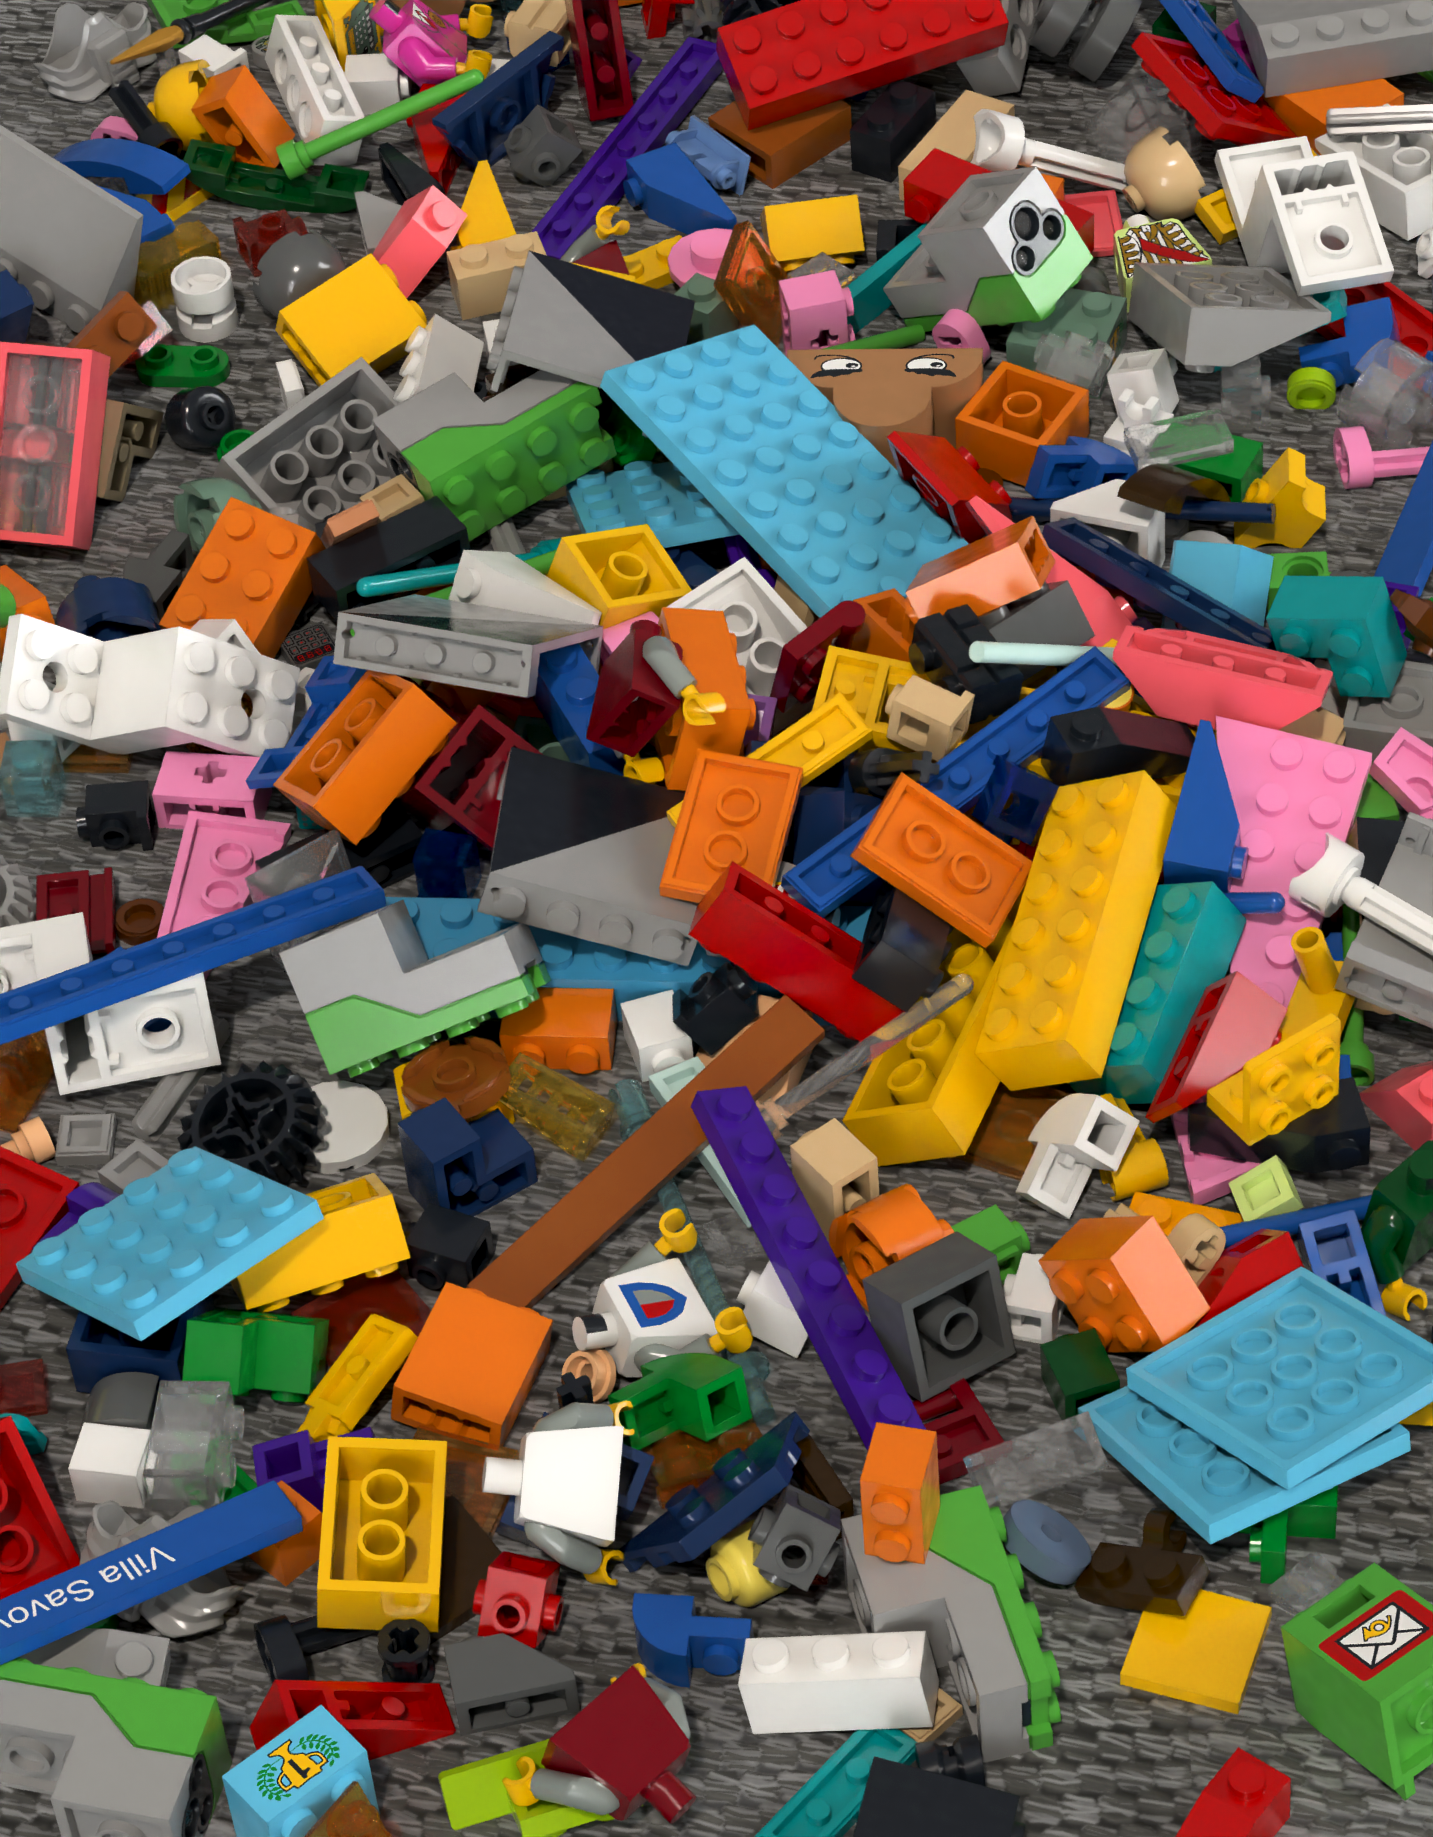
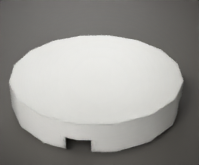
(355, 1125)

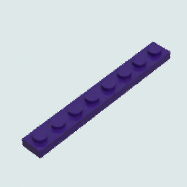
(640, 131)
(804, 1261)

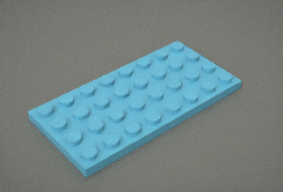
(783, 467)

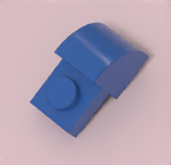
(1075, 467)
(676, 1640)

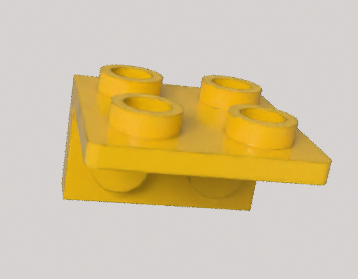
(1281, 1082)

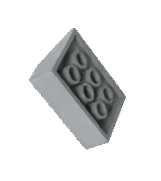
(1334, 41)
(63, 234)
(1219, 311)
(319, 449)

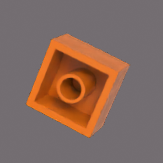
(1016, 415)
(1124, 1283)

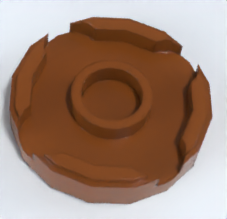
(466, 1074)

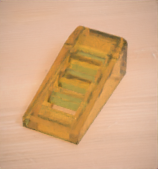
(545, 1117)

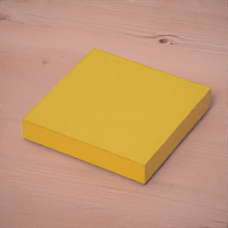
(1199, 1656)

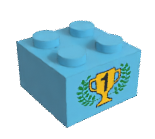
(296, 1778)

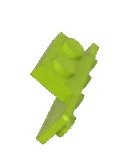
(477, 1794)

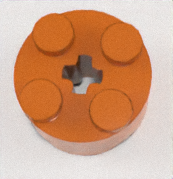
(883, 1233)

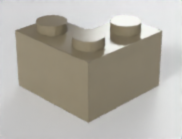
(126, 433)

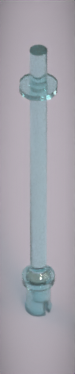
(633, 1113)

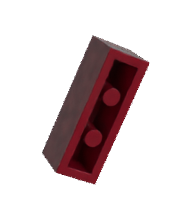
(599, 57)

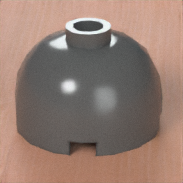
(295, 268)

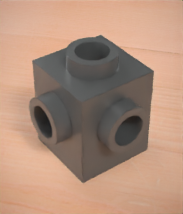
(542, 147)
(795, 1539)

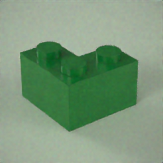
(257, 1352)

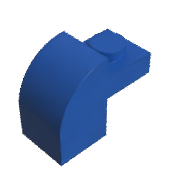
(1364, 327)

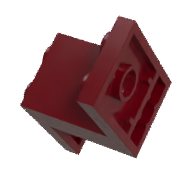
(465, 775)

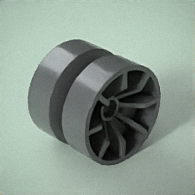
(1095, 30)

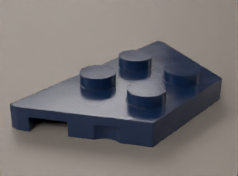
(488, 112)
(735, 1491)

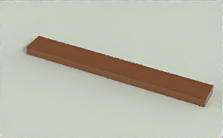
(644, 1161)

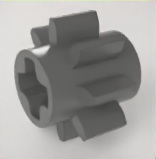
(702, 20)

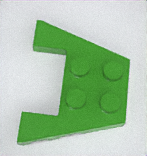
(239, 29)

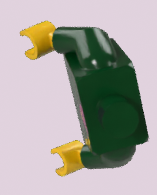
(1401, 1228)

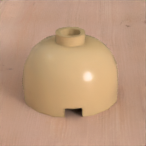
(1161, 178)

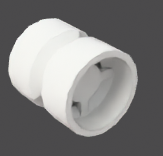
(204, 299)

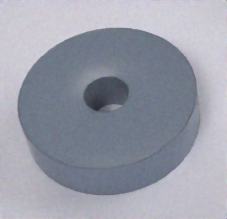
(1046, 1542)

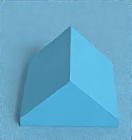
(1226, 573)

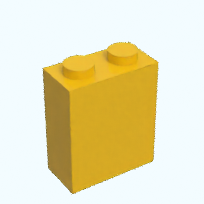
(349, 319)

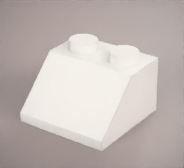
(1119, 519)

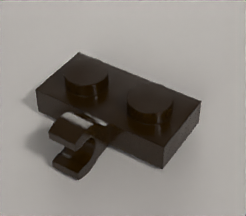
(1148, 1576)

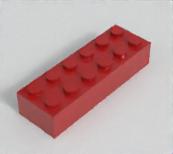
(840, 48)

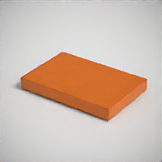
(730, 813)
(943, 860)

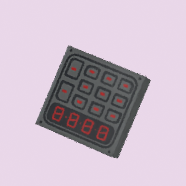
(308, 646)

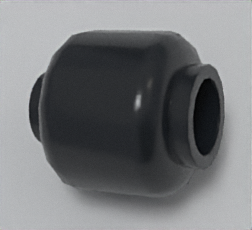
(199, 417)

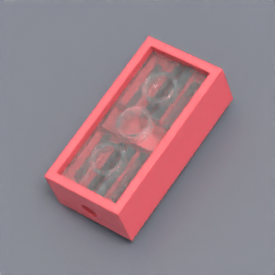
(50, 443)

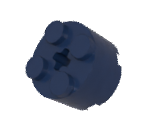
(108, 608)

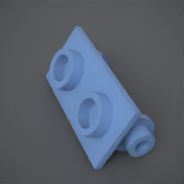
(713, 155)

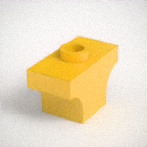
(1297, 501)

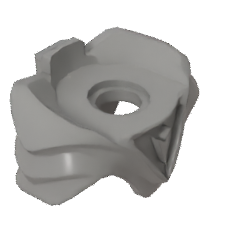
(83, 46)
(175, 1613)

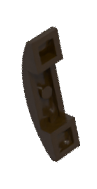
(1168, 487)

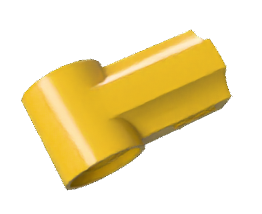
(1142, 1165)

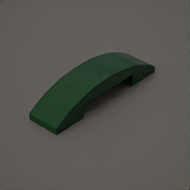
(269, 188)

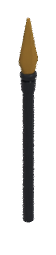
(187, 28)

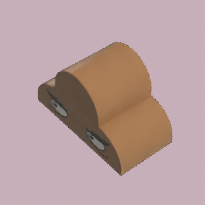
(895, 388)

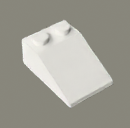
(1395, 174)
(513, 585)
(760, 623)

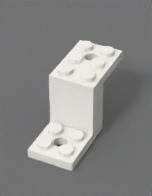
(1304, 214)
(145, 689)
(110, 1042)

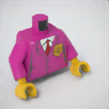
(432, 45)

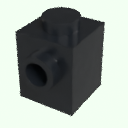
(448, 1247)

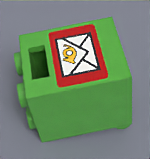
(1367, 1674)

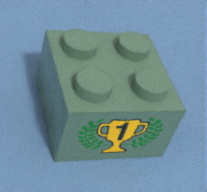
(1077, 311)

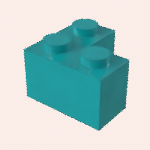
(1341, 621)

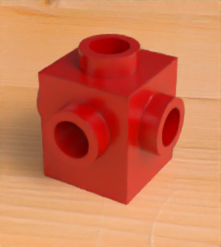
(519, 1598)

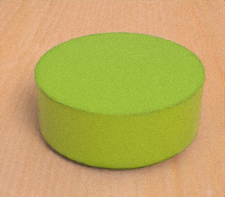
(1311, 388)

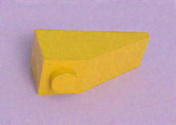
(485, 211)

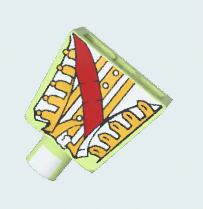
(1152, 243)

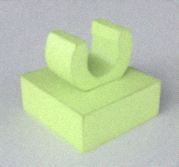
(1265, 1191)

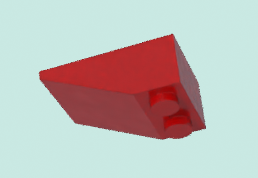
(946, 479)
(31, 1532)

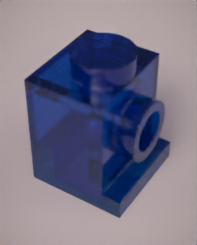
(1030, 803)
(446, 865)

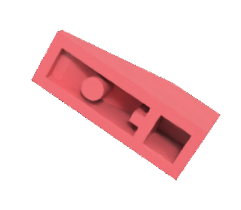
(419, 236)

